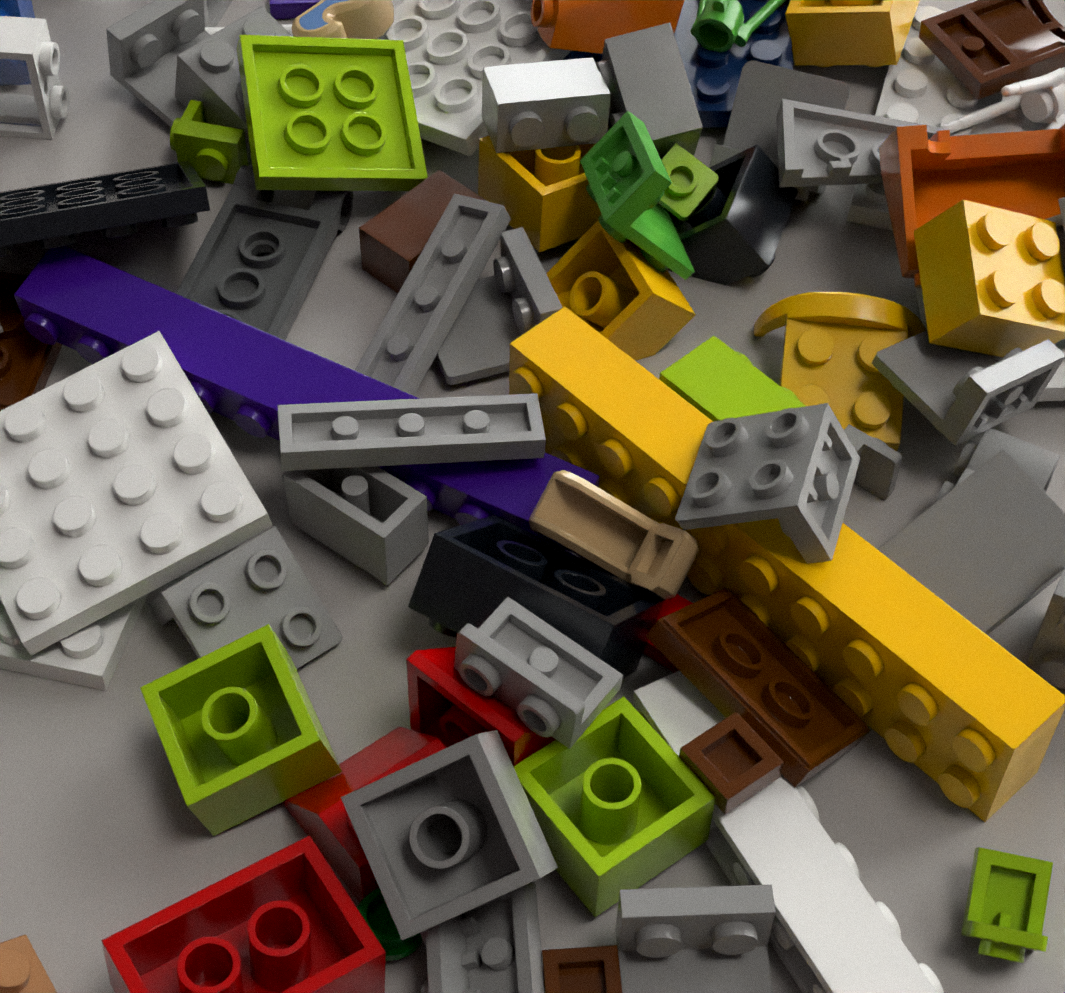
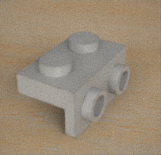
(535, 672)
(488, 948)

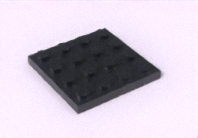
(102, 203)

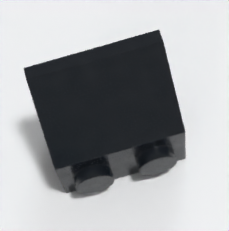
(738, 221)

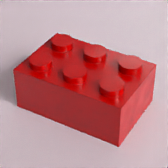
(256, 931)

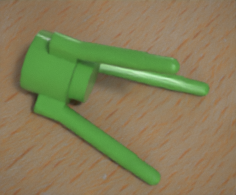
(722, 23)

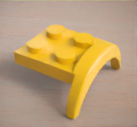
(831, 354)

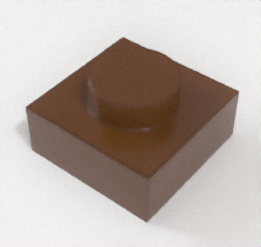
(732, 762)
(582, 970)

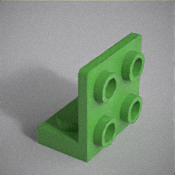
(627, 184)

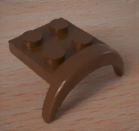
(996, 43)

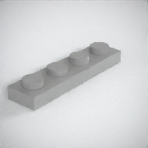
(434, 293)
(410, 431)

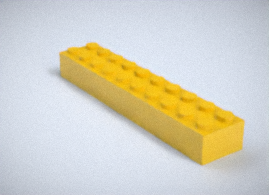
(858, 622)

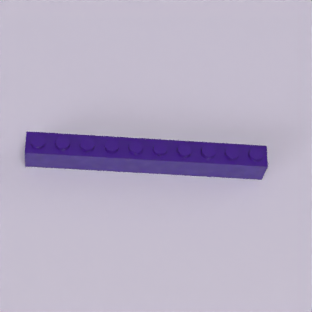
(251, 372)

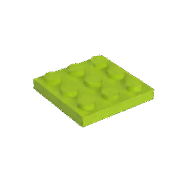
(330, 114)

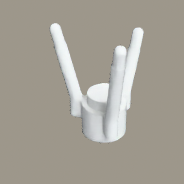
(1039, 97)

